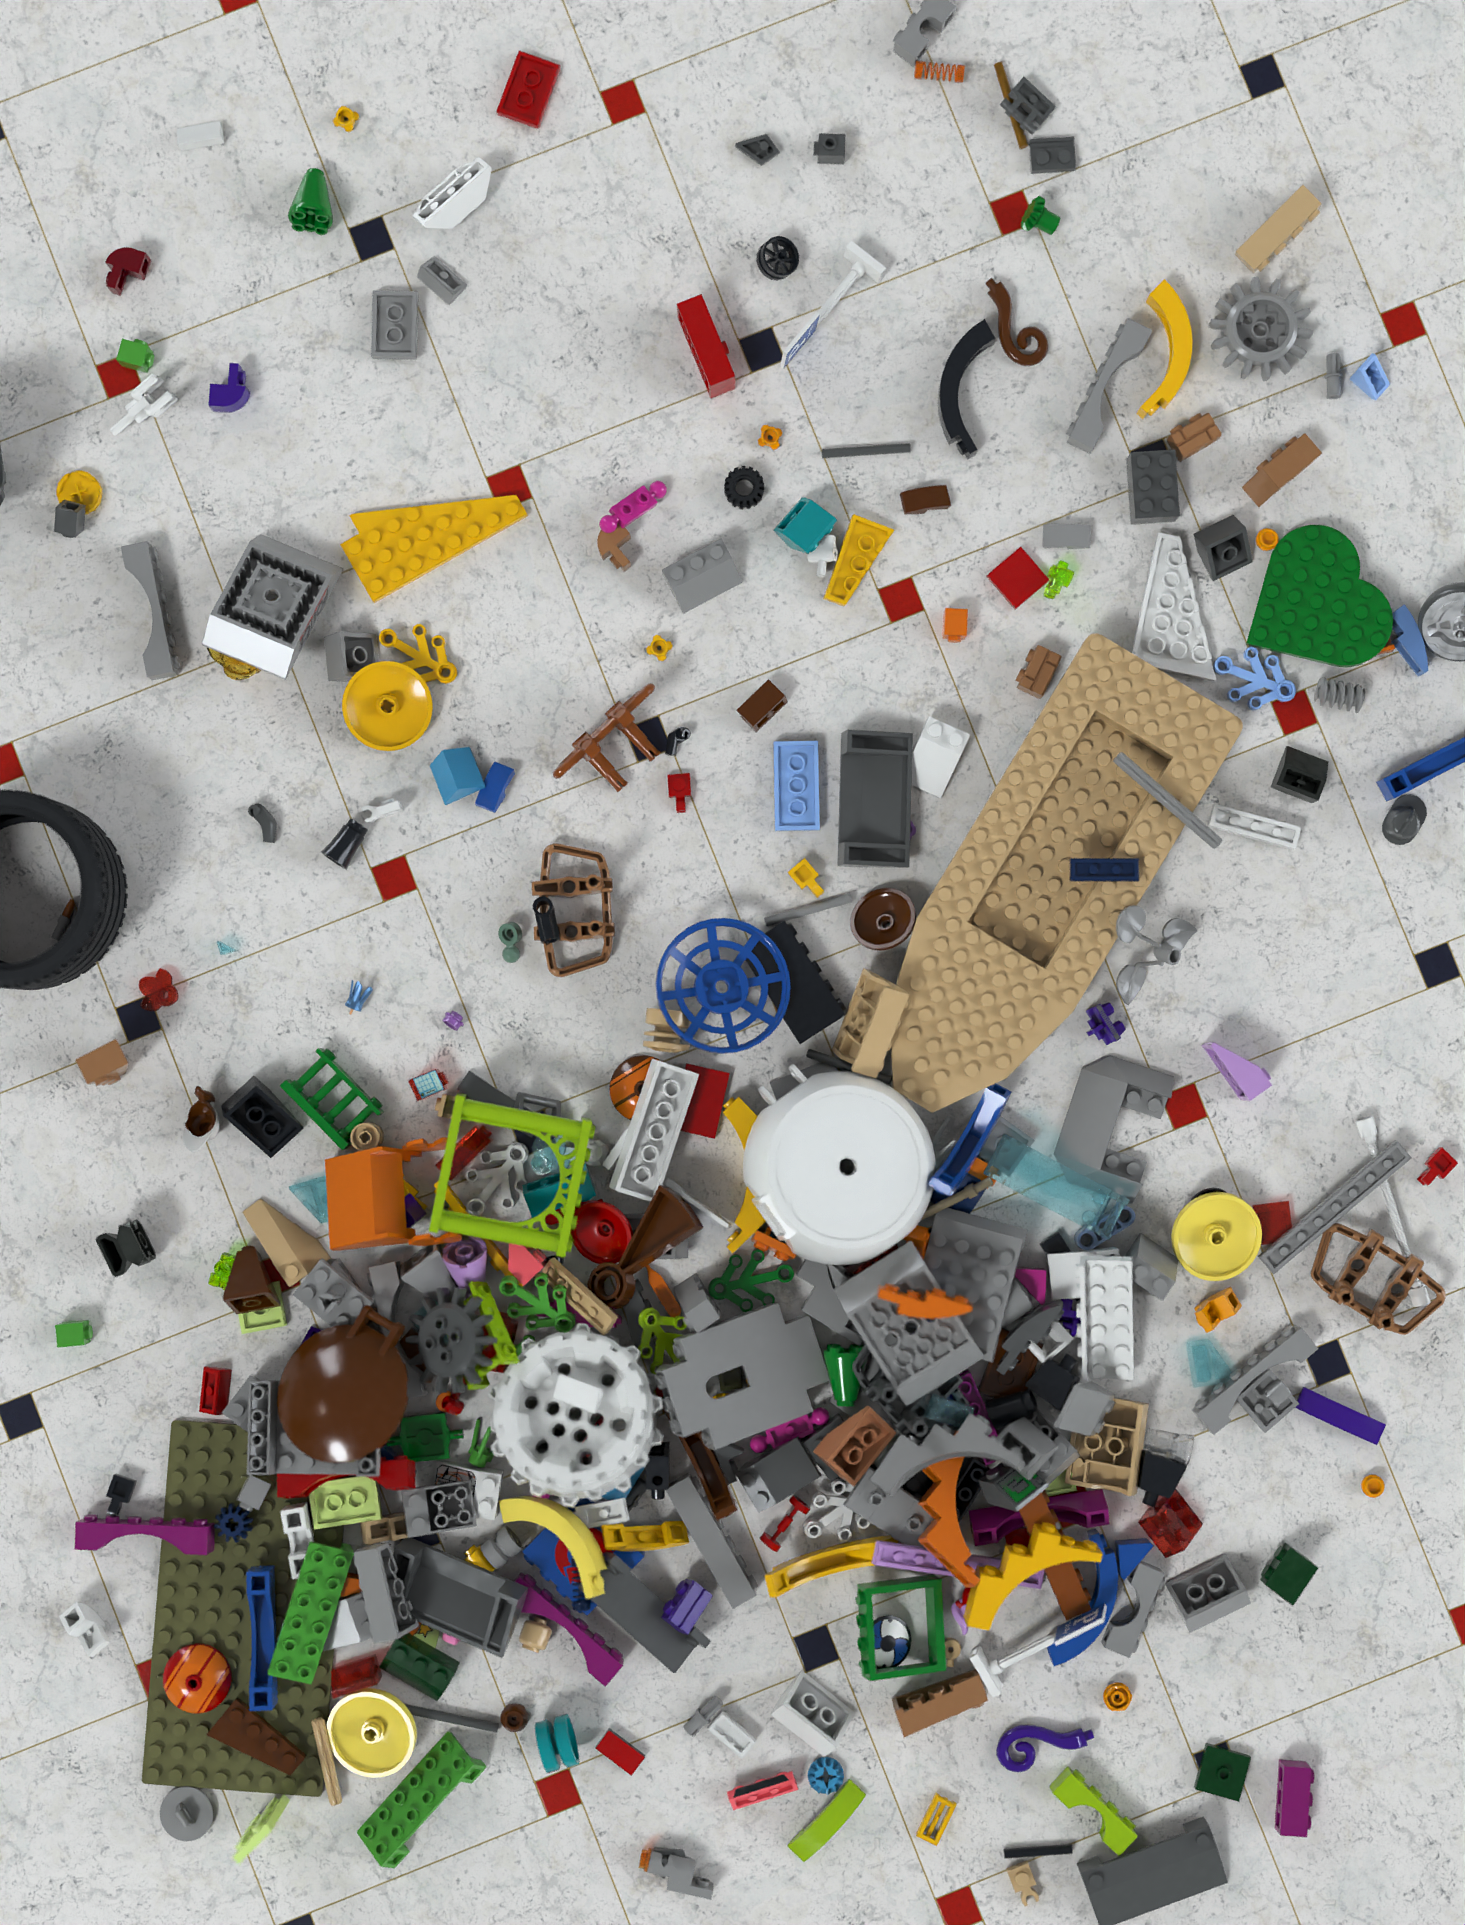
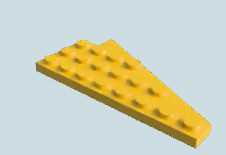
(412, 541)

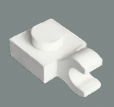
(388, 808)

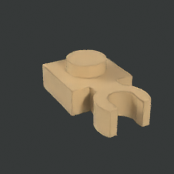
(1022, 1880)

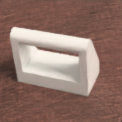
(1060, 1336)

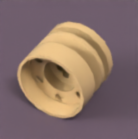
(664, 1037)

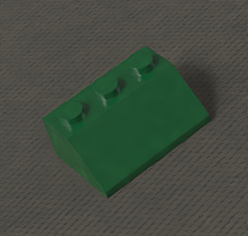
(420, 1665)

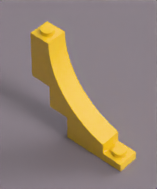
(749, 1217)

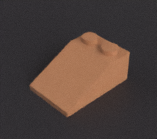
(855, 1444)

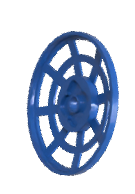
(736, 983)

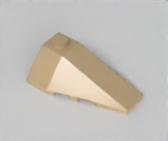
(285, 1242)

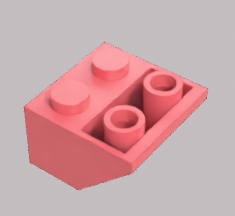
(525, 1262)

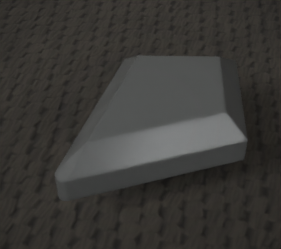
(759, 149)

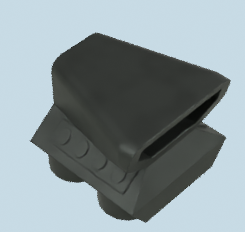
(126, 1247)

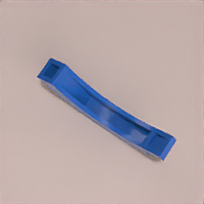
(972, 1140)
(1104, 1592)

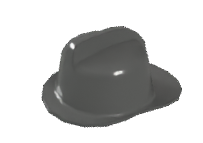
(1404, 819)

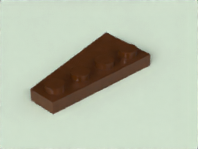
(256, 1737)

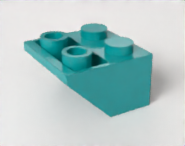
(805, 526)

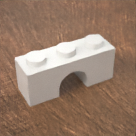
(298, 1526)

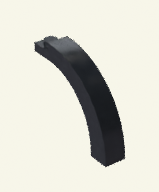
(965, 351)

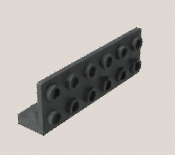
(640, 1613)

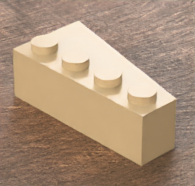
(1278, 229)

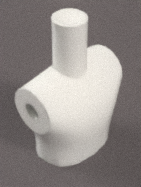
(824, 553)

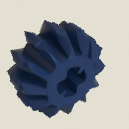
(229, 1529)

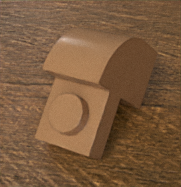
(609, 545)

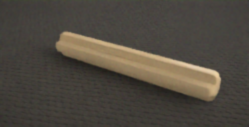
(326, 1761)

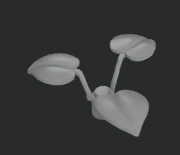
(1175, 934)

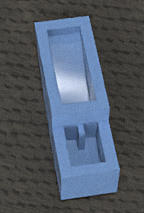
(1409, 640)

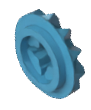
(816, 1770)

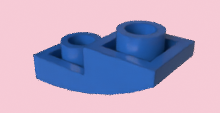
(496, 783)

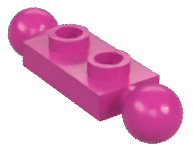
(633, 507)
(784, 1432)

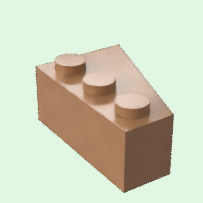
(1281, 469)
(103, 1064)

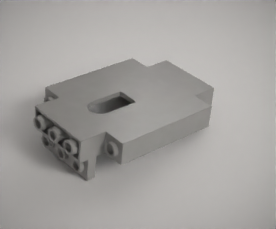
(778, 1363)

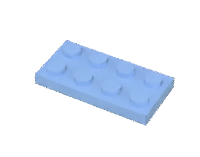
(796, 786)

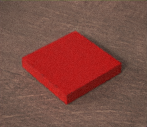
(1017, 578)

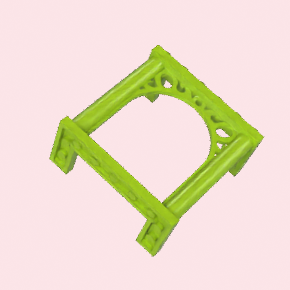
(553, 1240)

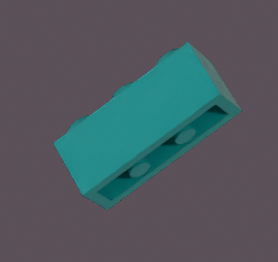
(542, 1192)

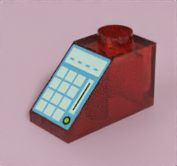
(428, 1084)

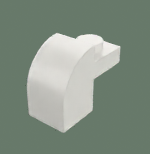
(86, 1625)

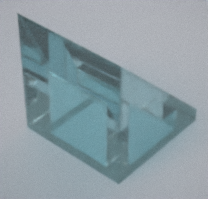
(224, 948)

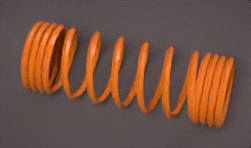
(959, 74)

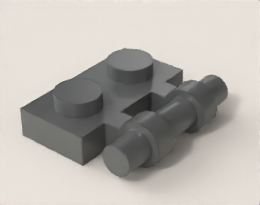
(1031, 101)

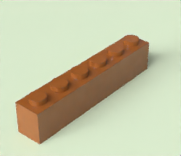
(1062, 1577)

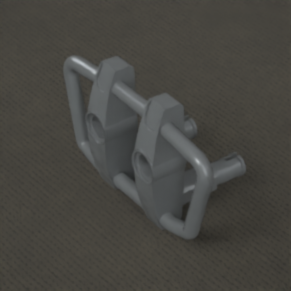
(912, 1417)

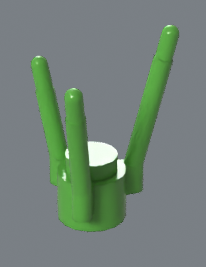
(480, 1453)

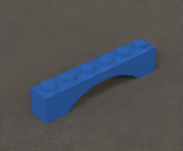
(1422, 770)
(261, 1600)

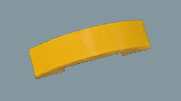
(644, 1538)

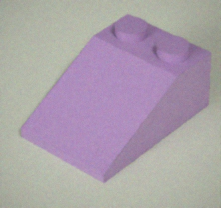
(1242, 1075)

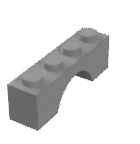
(1123, 1634)

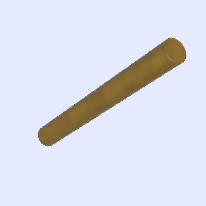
(1003, 81)

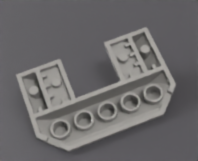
(1093, 1114)

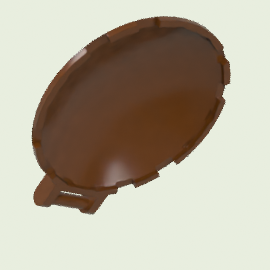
(344, 1390)

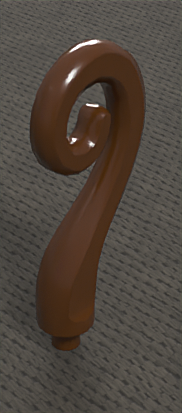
(1002, 299)

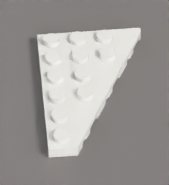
(1169, 619)

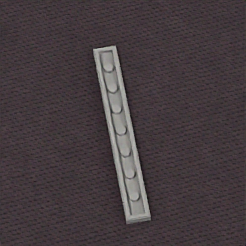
(1334, 1207)

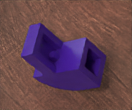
(231, 396)

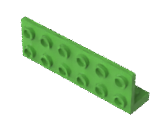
(310, 1612)
(417, 1799)

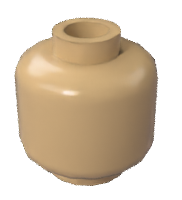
(535, 1634)

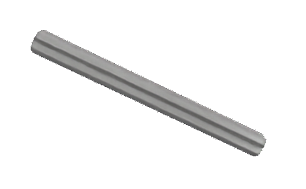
(1167, 800)

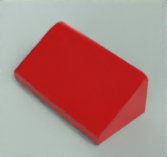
(215, 1390)

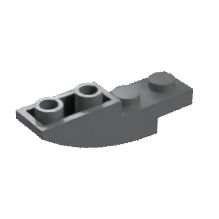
(632, 1311)
(1032, 1327)

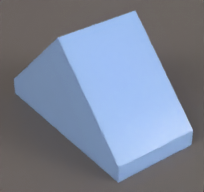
(1371, 377)

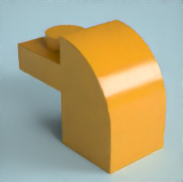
(1217, 1308)

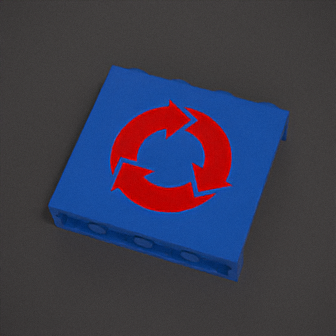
(554, 1559)

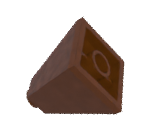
(249, 1284)

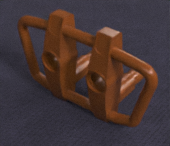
(587, 745)

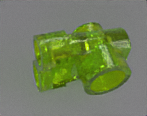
(1059, 576)
(221, 1271)

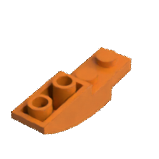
(933, 1305)

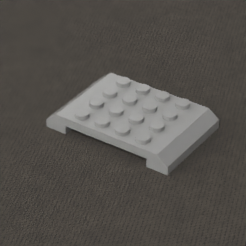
(979, 1262)

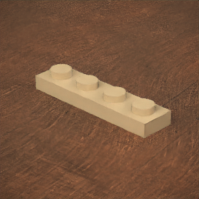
(580, 1297)

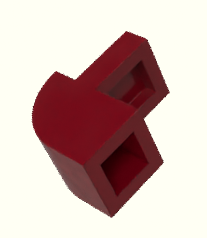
(125, 263)

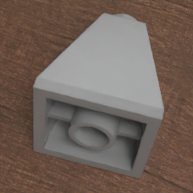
(428, 1272)

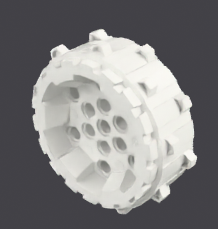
(613, 1452)

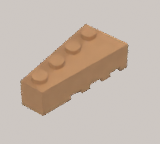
(938, 1701)

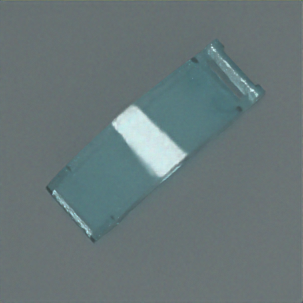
(1054, 1185)

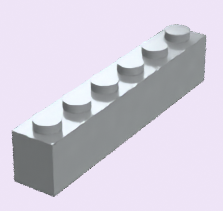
(711, 1540)

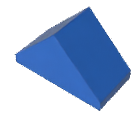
(1130, 1553)

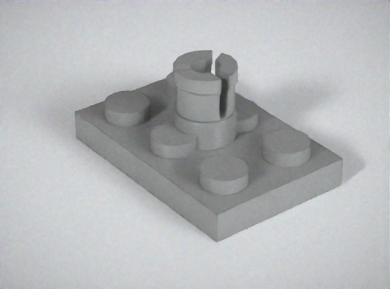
(332, 1295)

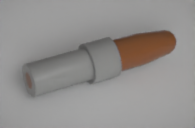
(63, 920)

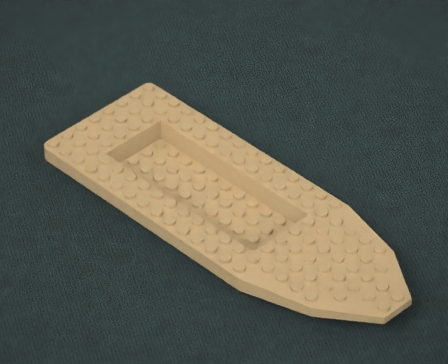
(1004, 930)

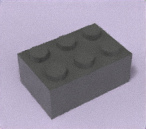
(1152, 487)

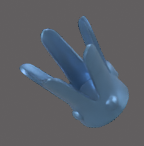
(354, 1001)

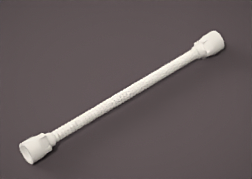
(1367, 1130)

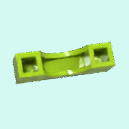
(1073, 1791)

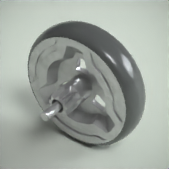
(1442, 606)

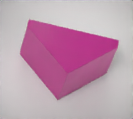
(1034, 1281)

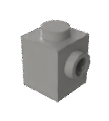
(253, 1493)

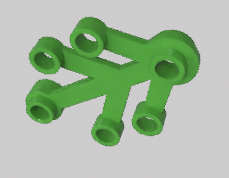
(538, 1305)

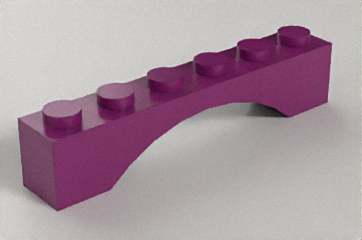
(1083, 1508)
(188, 1537)
(601, 1660)

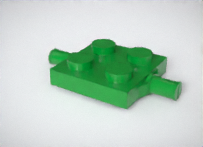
(425, 1437)

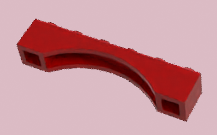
(394, 1475)

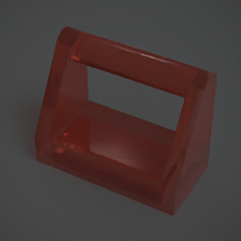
(355, 1676)

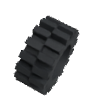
(744, 474)

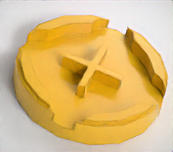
(80, 488)

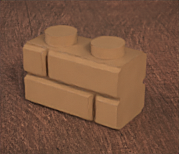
(1194, 436)
(1038, 672)

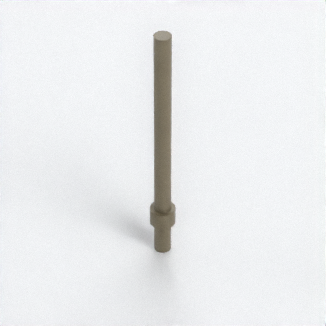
(969, 1191)

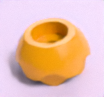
(1120, 1703)

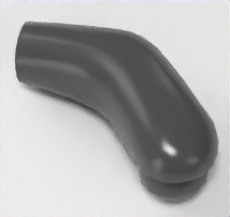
(266, 821)

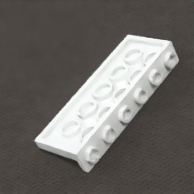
(1105, 1317)

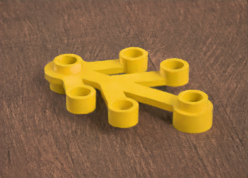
(423, 657)

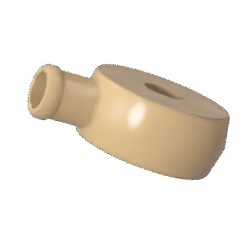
(954, 1653)

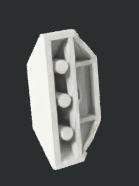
(455, 196)

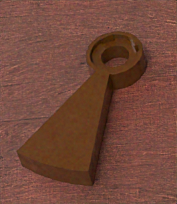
(662, 1227)

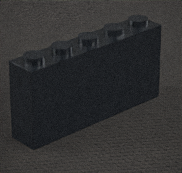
(810, 1000)

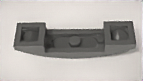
(480, 1090)

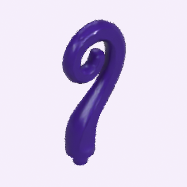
(1069, 1741)

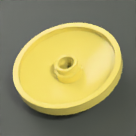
(1216, 1236)
(371, 1732)

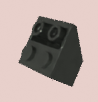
(1301, 775)

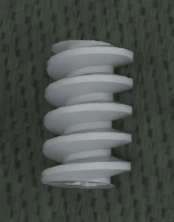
(1340, 693)

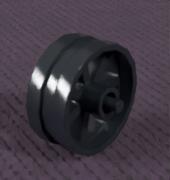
(777, 258)

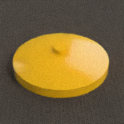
(387, 705)

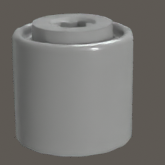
(1018, 1303)

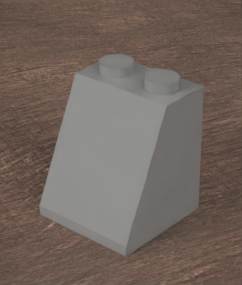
(1152, 1266)

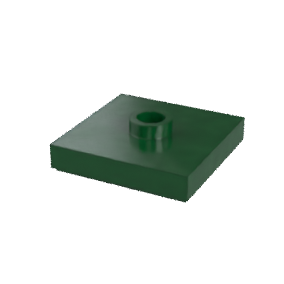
(1222, 1772)

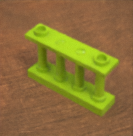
(504, 1348)

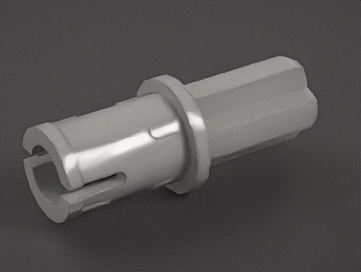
(1333, 376)
(703, 1716)

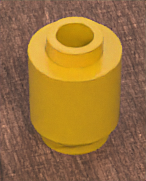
(475, 1556)

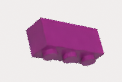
(1293, 1798)

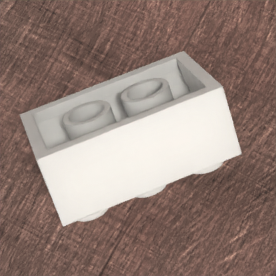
(813, 1714)

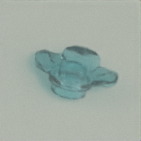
(543, 1152)

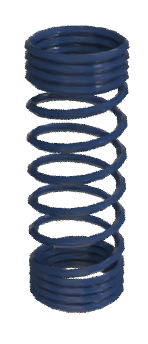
(580, 1605)

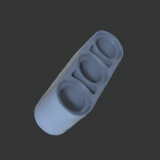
(1095, 1238)

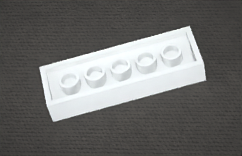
(653, 1130)

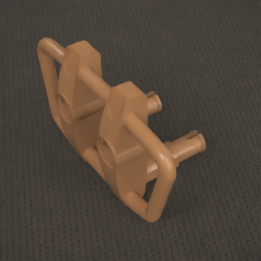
(584, 886)
(1382, 1312)

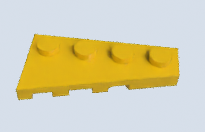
(858, 551)

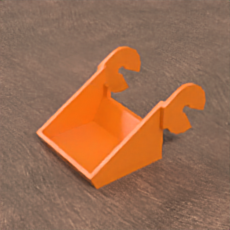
(369, 1198)

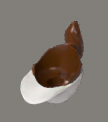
(202, 1121)

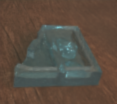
(313, 1196)
(1206, 1364)

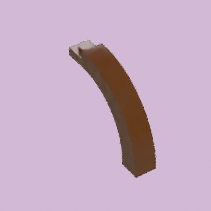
(710, 1474)

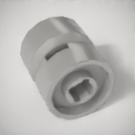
(501, 1547)

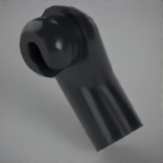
(675, 738)

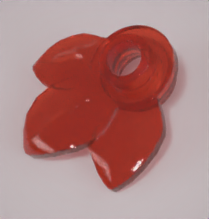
(155, 990)

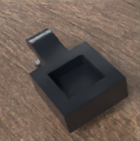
(120, 1491)

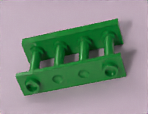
(311, 1103)

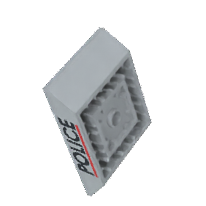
(266, 631)

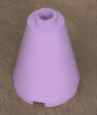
(466, 1262)

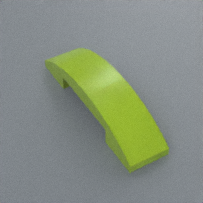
(828, 1822)

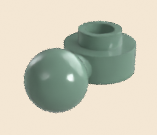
(510, 952)

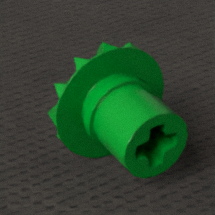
(1039, 217)

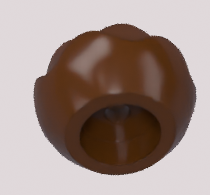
(519, 1712)

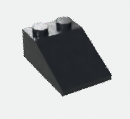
(261, 1117)

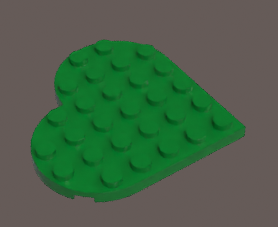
(1318, 604)

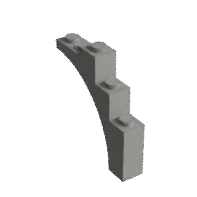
(971, 1440)

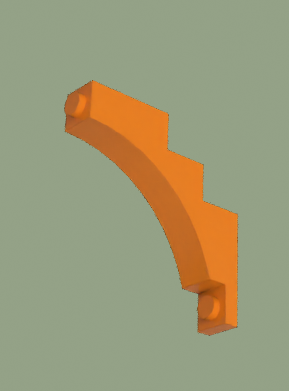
(943, 1534)

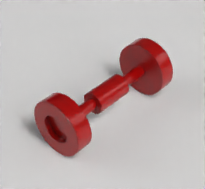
(784, 1524)

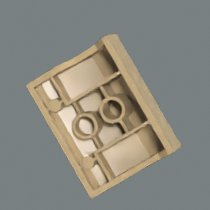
(870, 1023)
(1115, 1454)

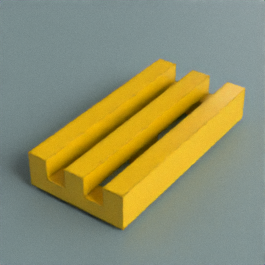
(944, 1801)

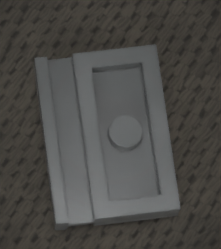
(1052, 155)

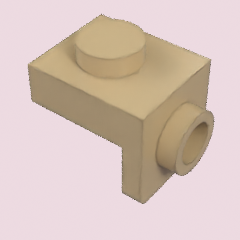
(445, 1106)

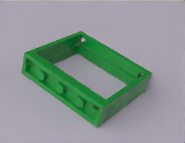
(935, 1626)

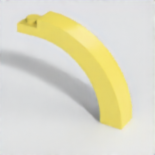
(568, 1528)

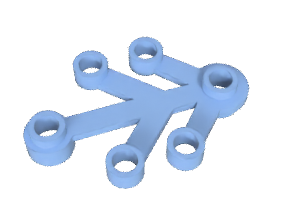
(1258, 679)

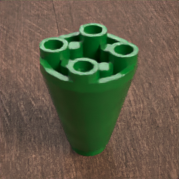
(311, 204)
(841, 1374)

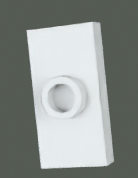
(732, 1734)

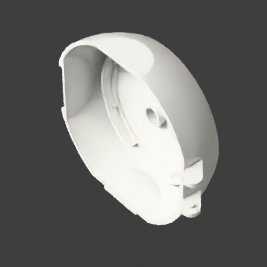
(797, 1176)

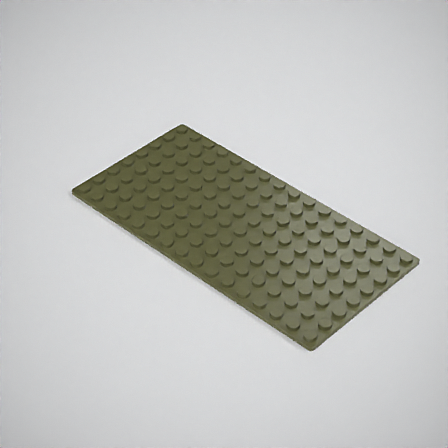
(207, 1603)

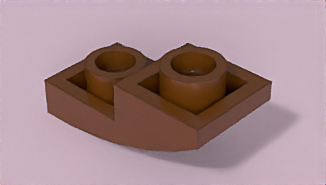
(925, 498)

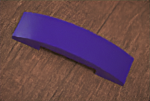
(1340, 1416)

